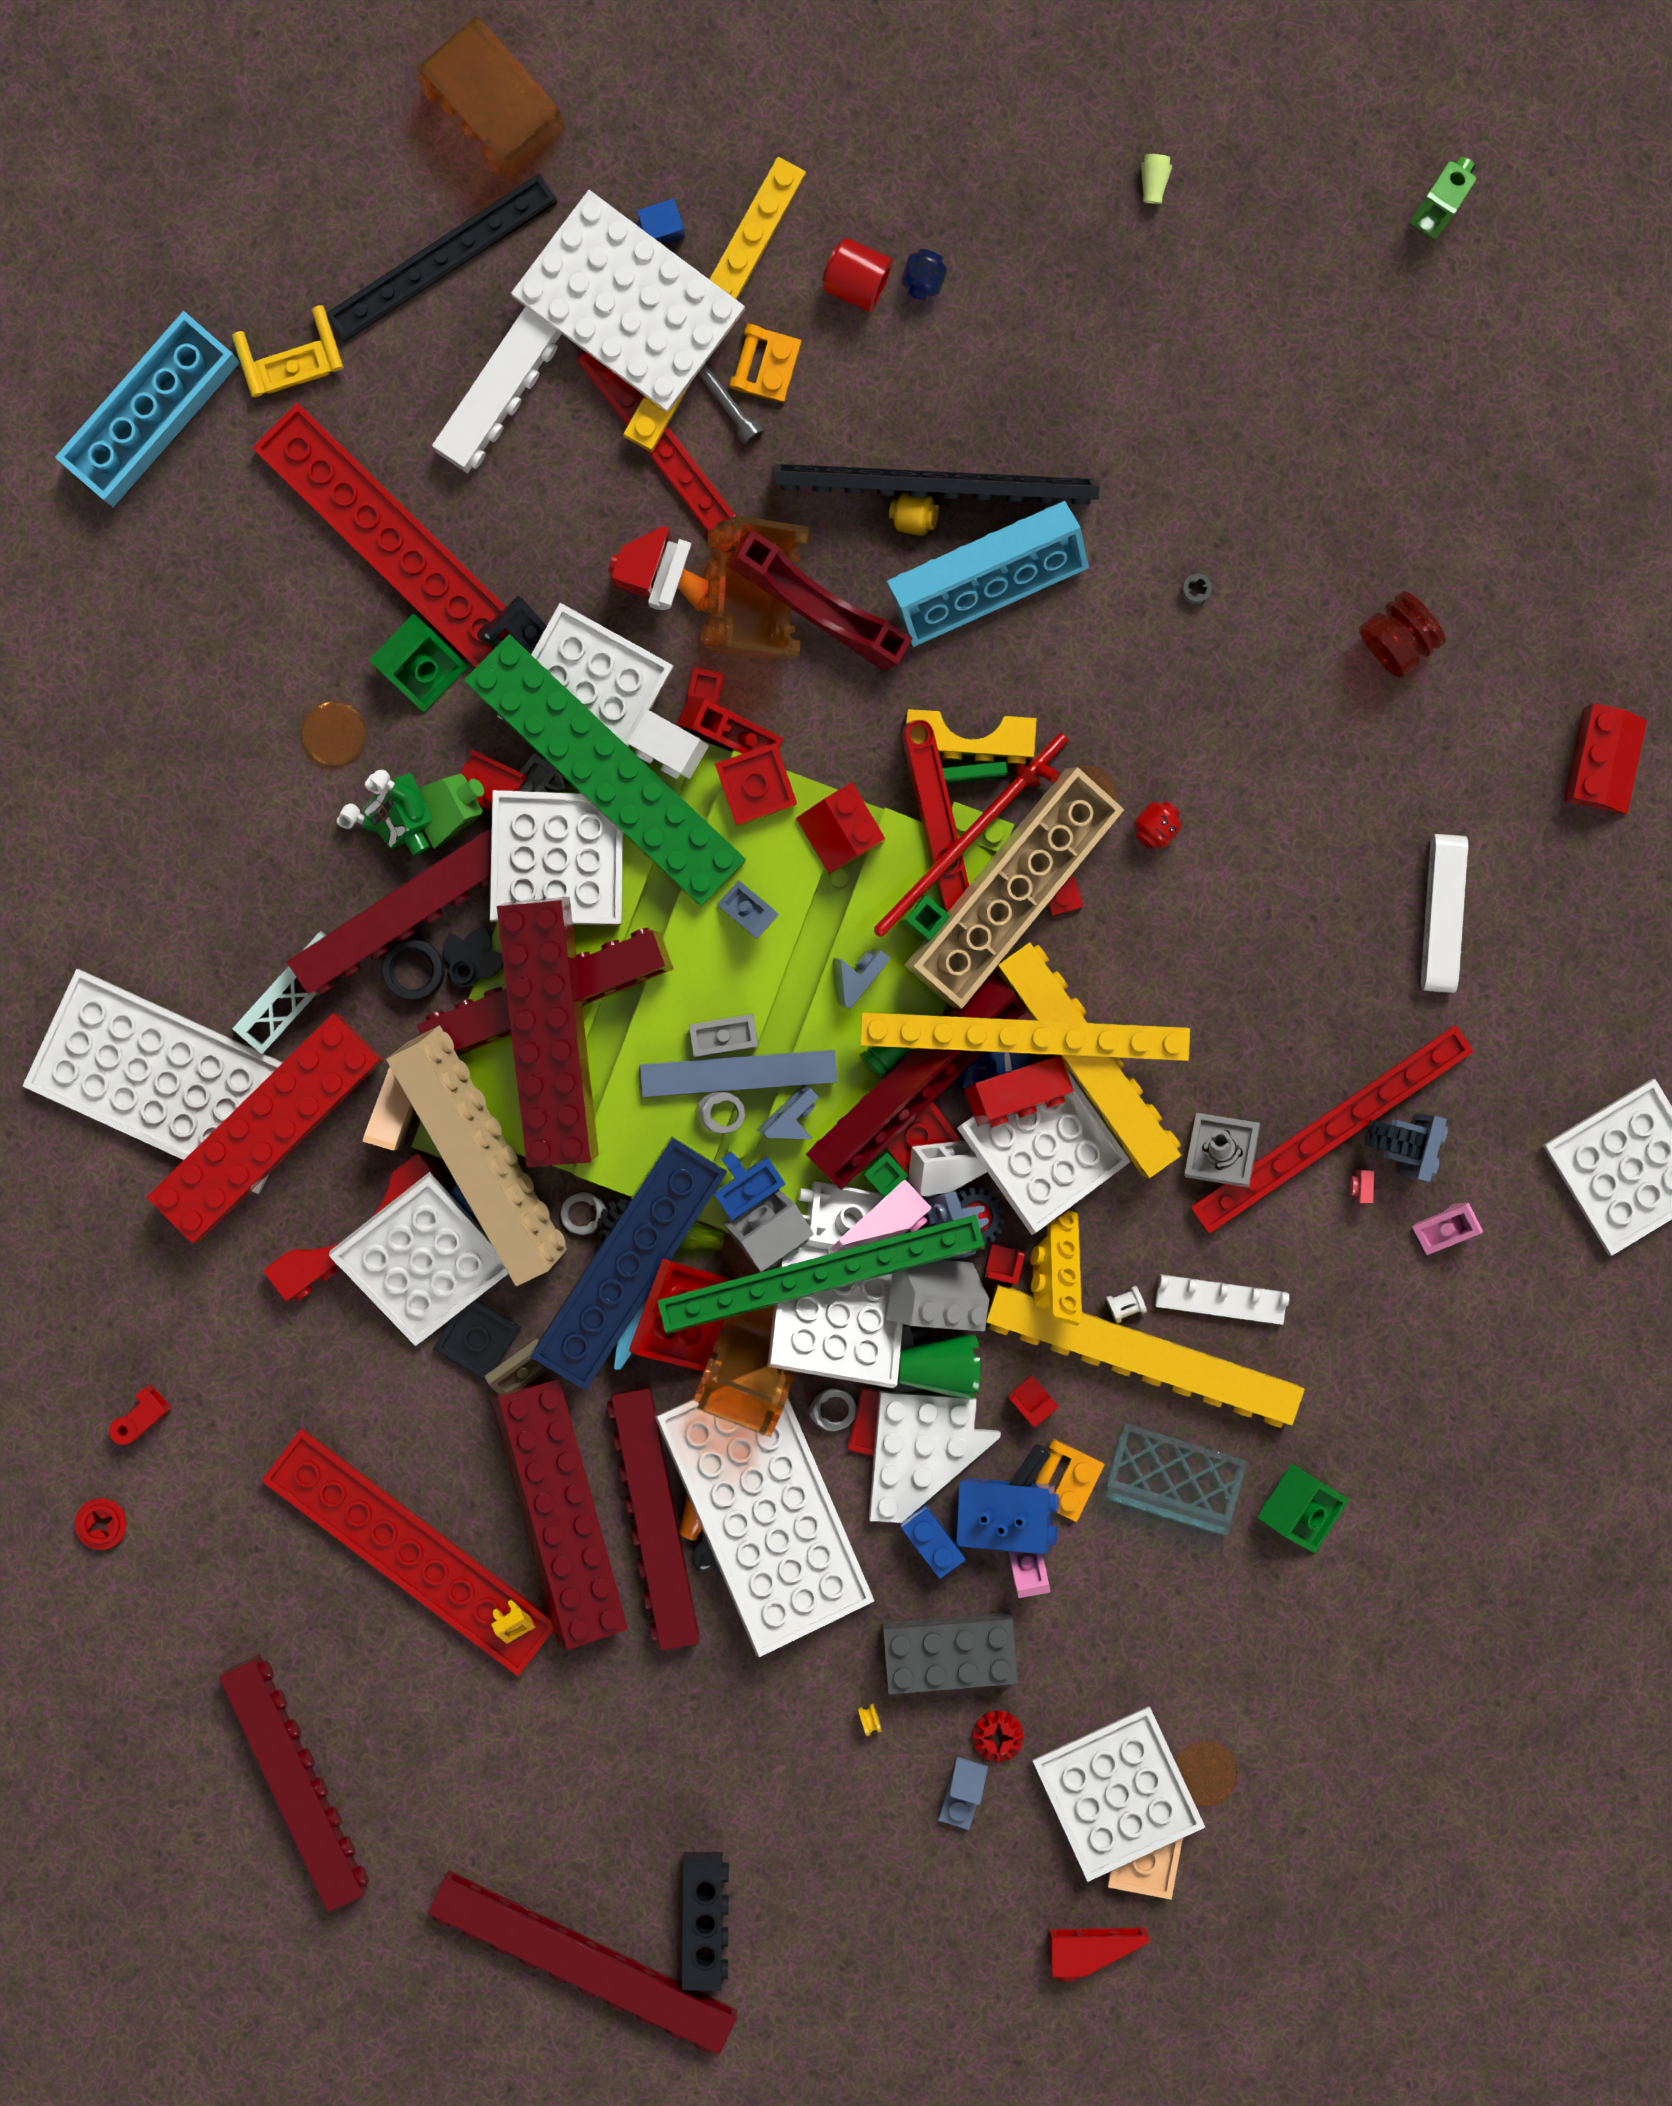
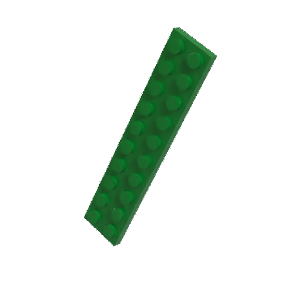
(604, 770)

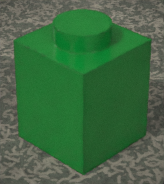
(924, 918)

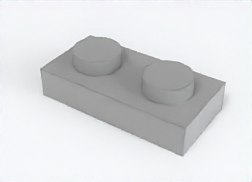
(723, 1035)

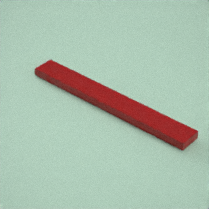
(668, 454)

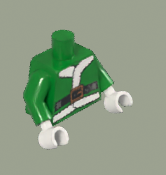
(393, 812)

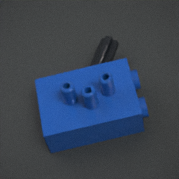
(1009, 1513)

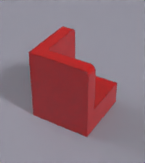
(1004, 1264)
(1033, 1401)

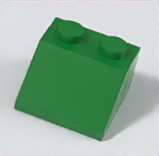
(418, 663)
(1302, 1508)

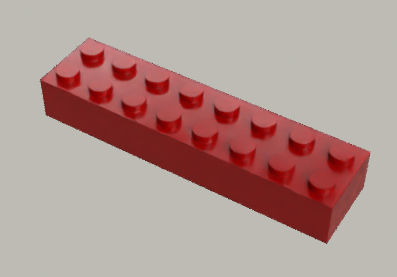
(265, 1128)

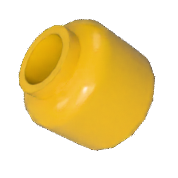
(914, 514)

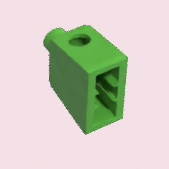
(1444, 197)
(452, 807)

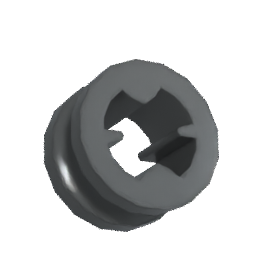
(1200, 597)

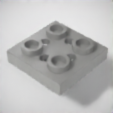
(1213, 1133)

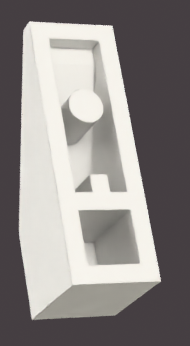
(943, 1167)

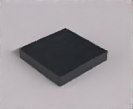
(477, 1338)

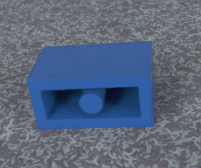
(933, 1541)

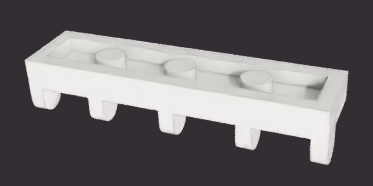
(1221, 1299)

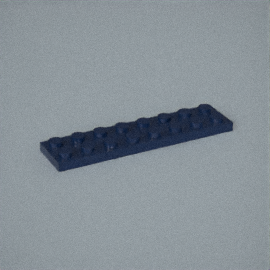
(628, 1263)

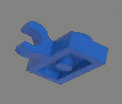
(748, 1185)

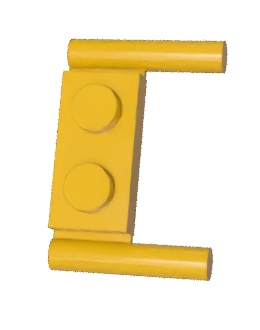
(291, 366)

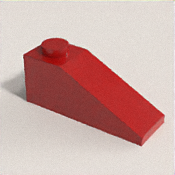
(724, 726)
(1084, 1951)

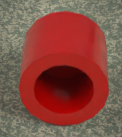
(857, 274)

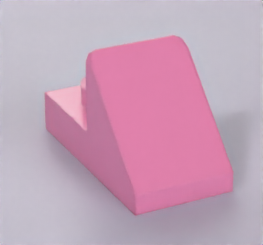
(1447, 1228)
(1029, 1573)

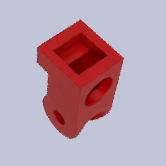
(141, 1418)

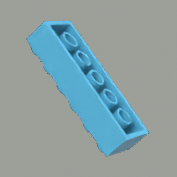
(148, 409)
(989, 573)

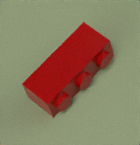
(1019, 1092)

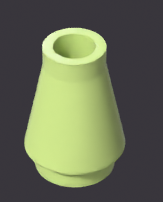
(1155, 176)

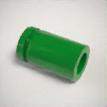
(882, 1058)

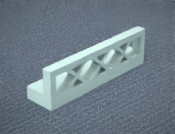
(266, 1001)

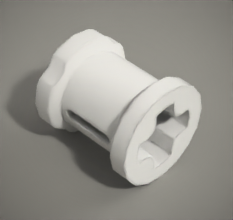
(1126, 1304)

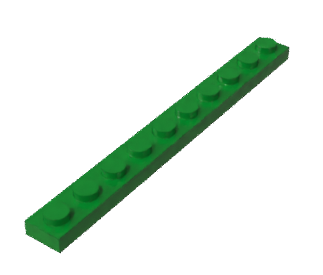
(821, 1274)

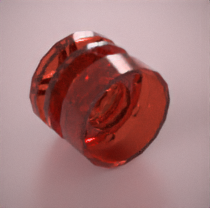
(1402, 634)

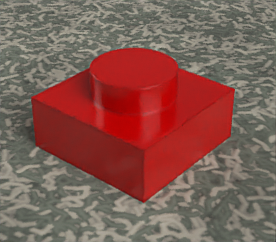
(1066, 898)

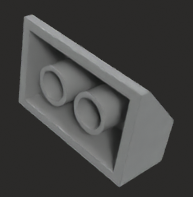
(939, 1296)

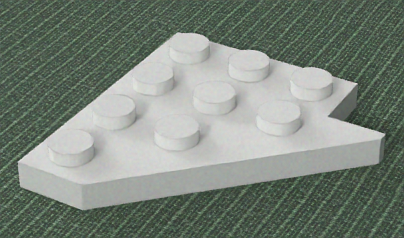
(920, 1449)

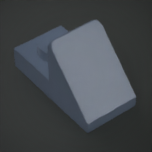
(748, 909)
(851, 982)
(783, 1121)
(963, 1793)

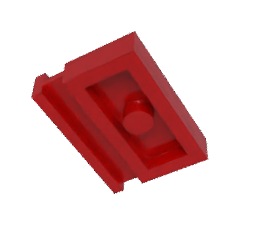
(491, 776)

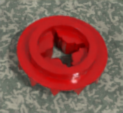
(98, 1538)
(987, 1726)

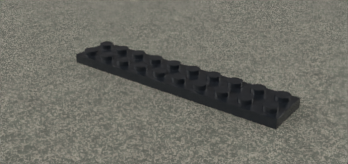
(922, 482)

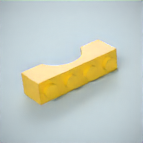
(1011, 740)

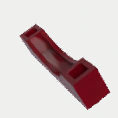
(775, 574)

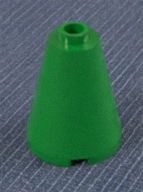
(942, 1367)

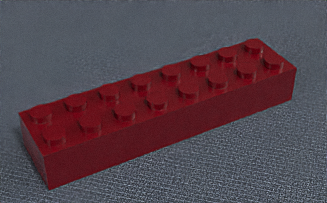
(548, 1031)
(559, 1513)

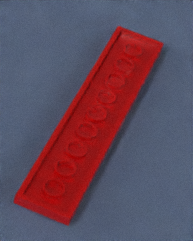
(381, 530)
(404, 1548)

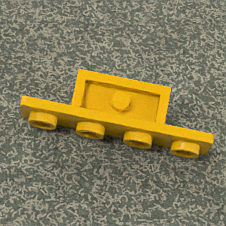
(1057, 1270)

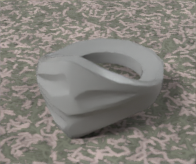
(704, 1112)
(592, 1200)
(823, 1396)

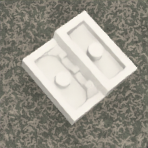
(669, 575)

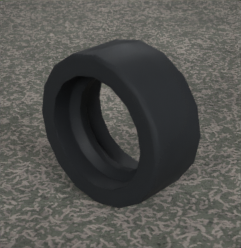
(396, 952)

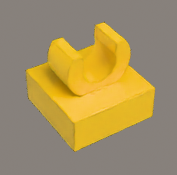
(513, 1624)

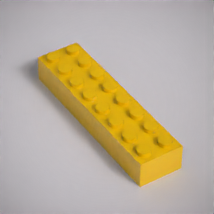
(1099, 1078)

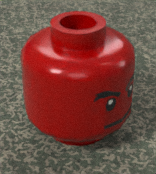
(1157, 825)

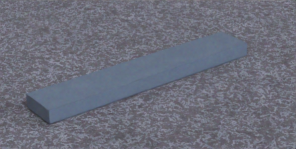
(738, 1073)

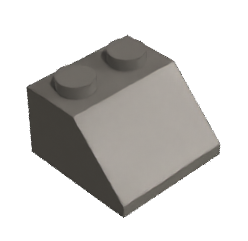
(770, 1230)

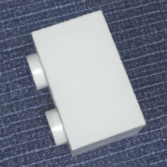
(667, 744)

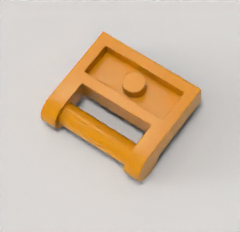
(775, 368)
(1076, 1479)

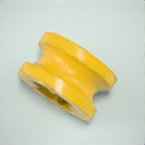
(870, 1719)

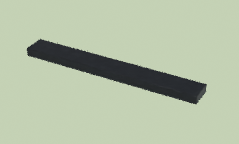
(441, 257)

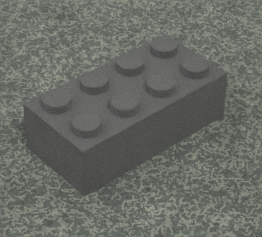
(950, 1653)

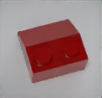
(639, 563)
(840, 828)

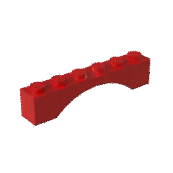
(301, 1267)

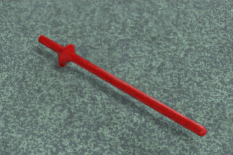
(1025, 777)

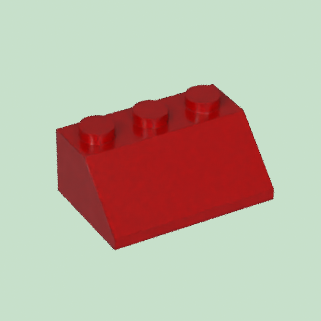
(1605, 758)

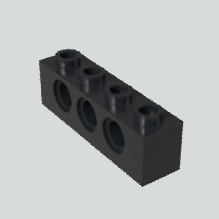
(697, 1971)

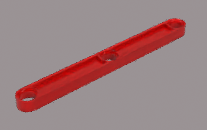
(935, 810)

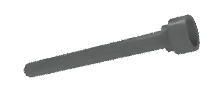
(745, 425)

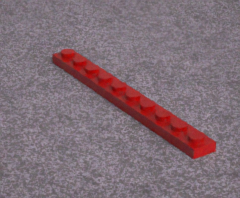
(1334, 1127)

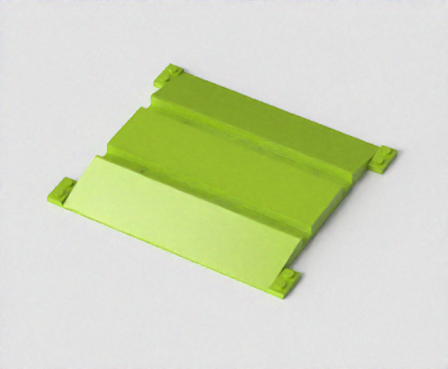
(728, 973)

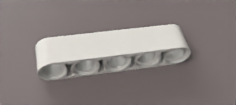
(1444, 913)

